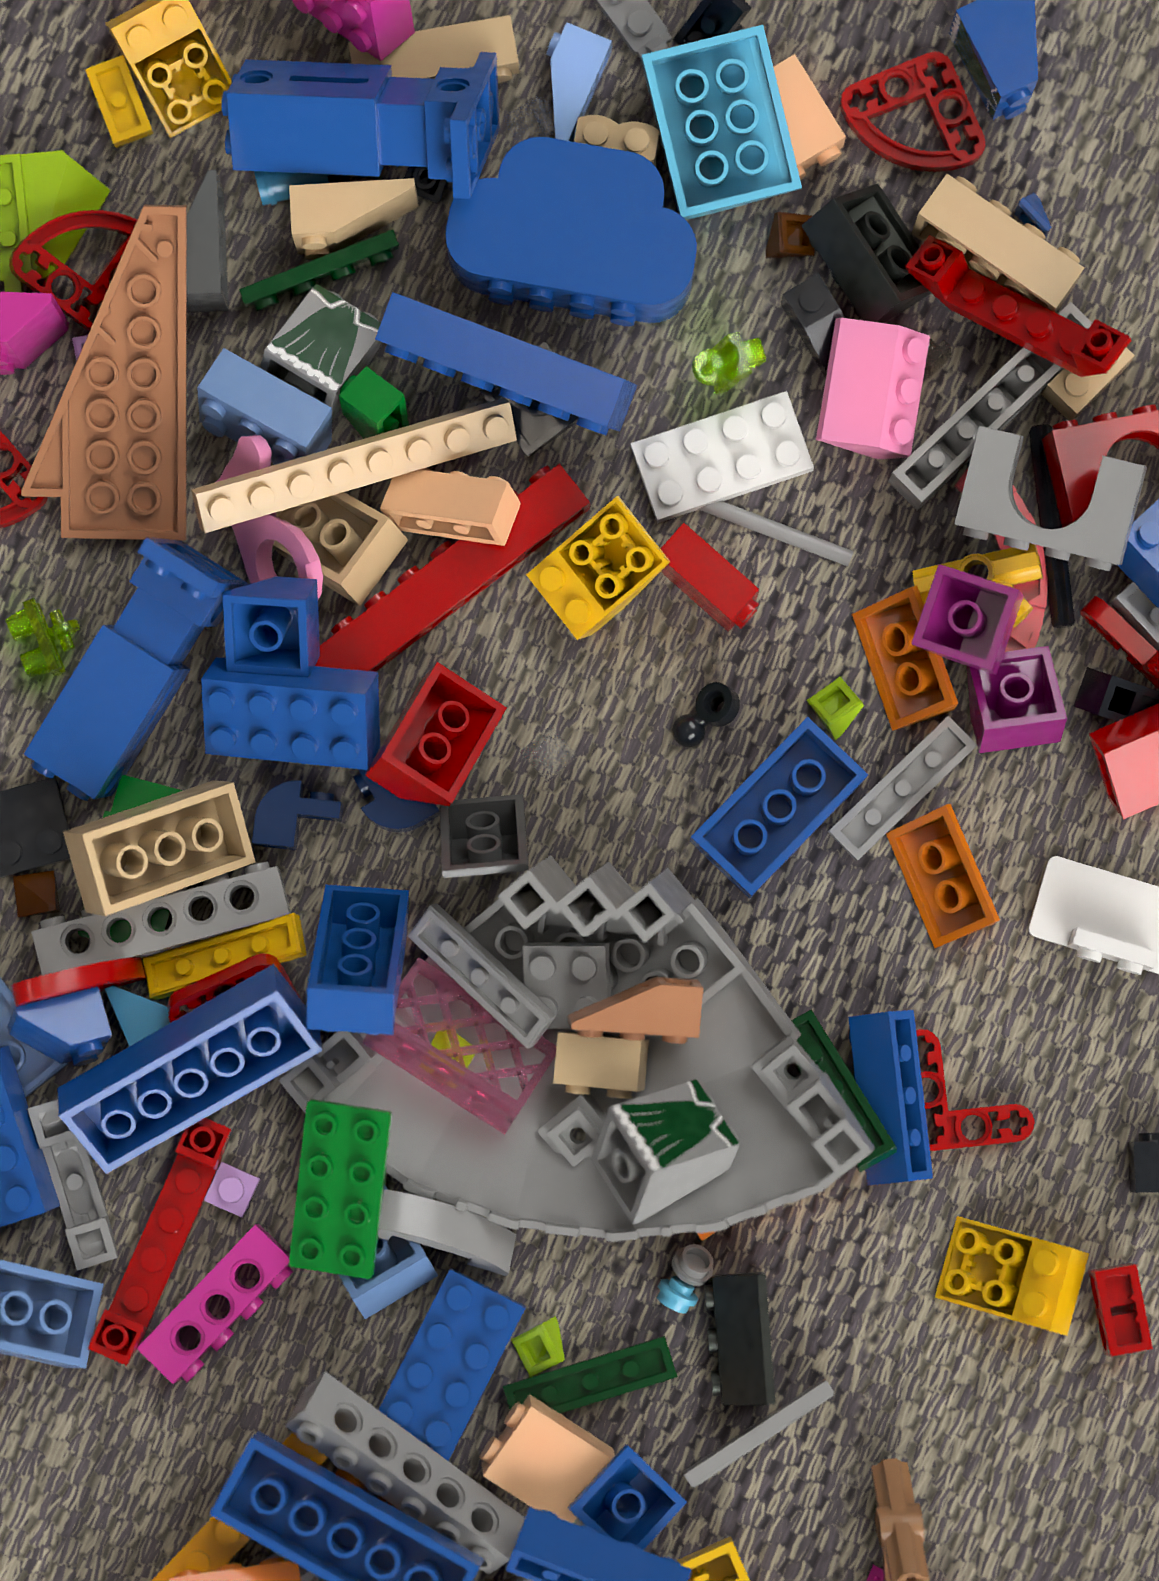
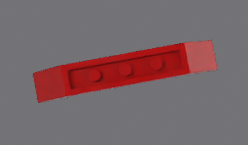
(1013, 316)
(161, 1241)

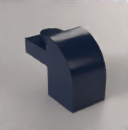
(391, 811)
(280, 814)

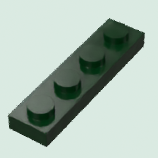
(303, 277)
(826, 1057)
(597, 1377)

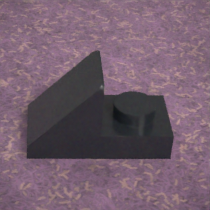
(713, 19)

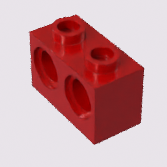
(1120, 1309)

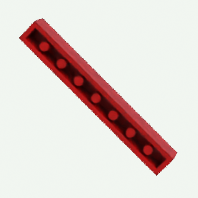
(451, 578)

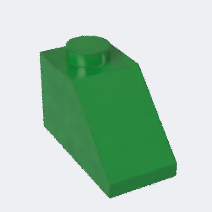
(372, 404)

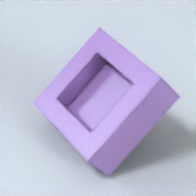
(232, 1189)

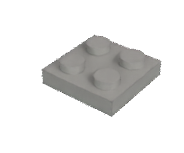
(567, 976)

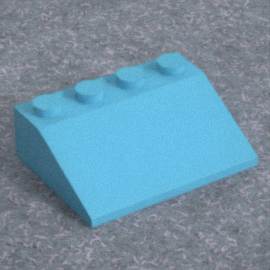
(721, 122)

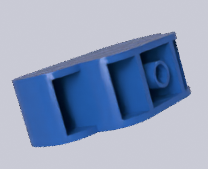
(574, 234)

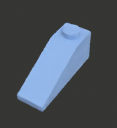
(576, 69)

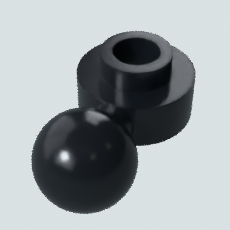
(690, 729)

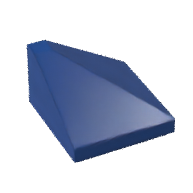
(1031, 211)

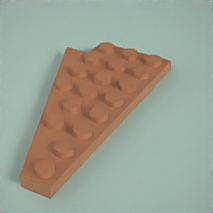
(123, 417)

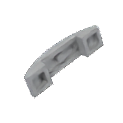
(76, 1188)
(447, 1229)

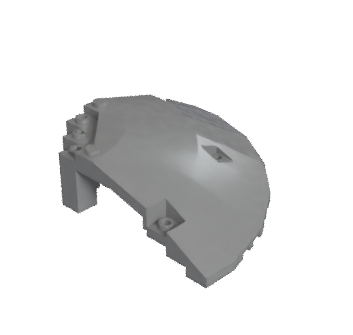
(537, 1176)

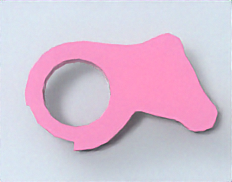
(258, 535)

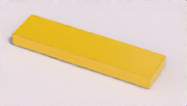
(190, 963)

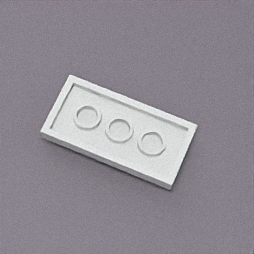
(722, 457)

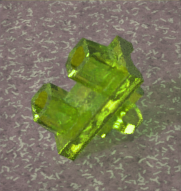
(728, 362)
(46, 656)

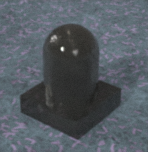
(936, 357)

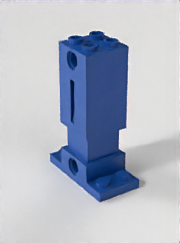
(362, 119)
(131, 670)

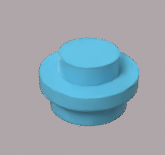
(676, 1294)

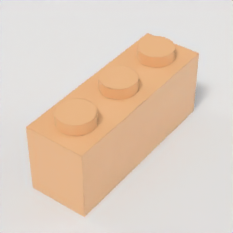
(452, 505)

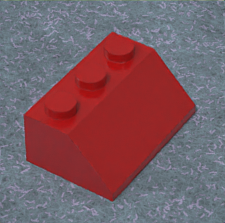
(436, 739)

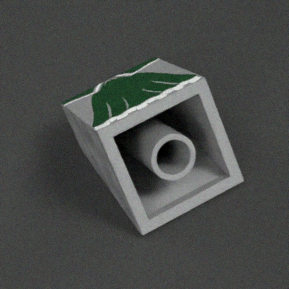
(322, 346)
(663, 1148)

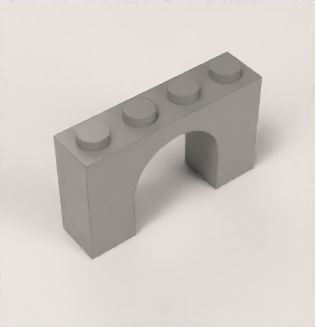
(990, 507)

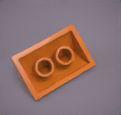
(908, 678)
(942, 876)

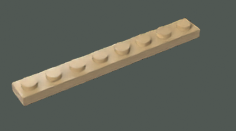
(353, 465)

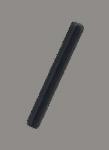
(1057, 569)

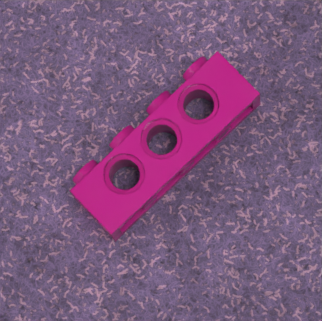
(163, 1344)

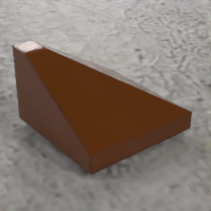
(788, 237)
(36, 894)

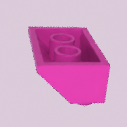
(28, 328)

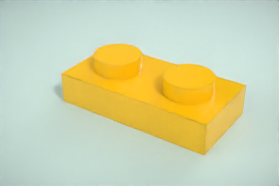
(119, 101)

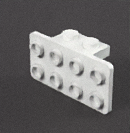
(1098, 915)

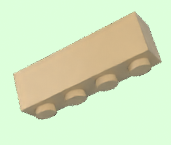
(450, 47)

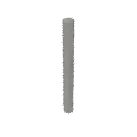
(779, 531)

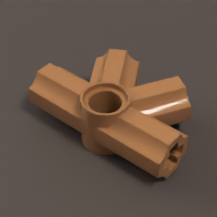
(898, 1522)

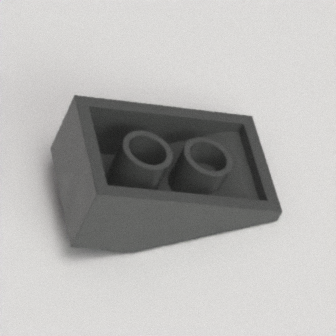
(207, 249)
(484, 836)

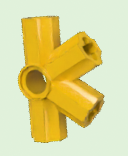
(1004, 566)

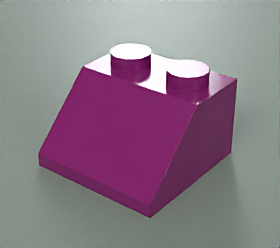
(967, 619)
(1018, 704)

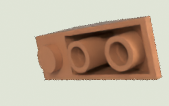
(652, 1008)

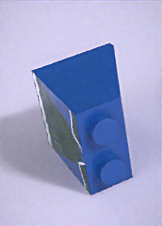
(999, 52)

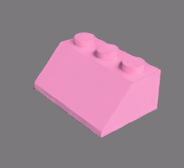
(873, 388)

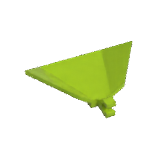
(37, 191)

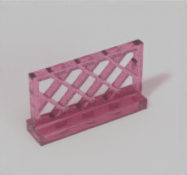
(451, 1076)

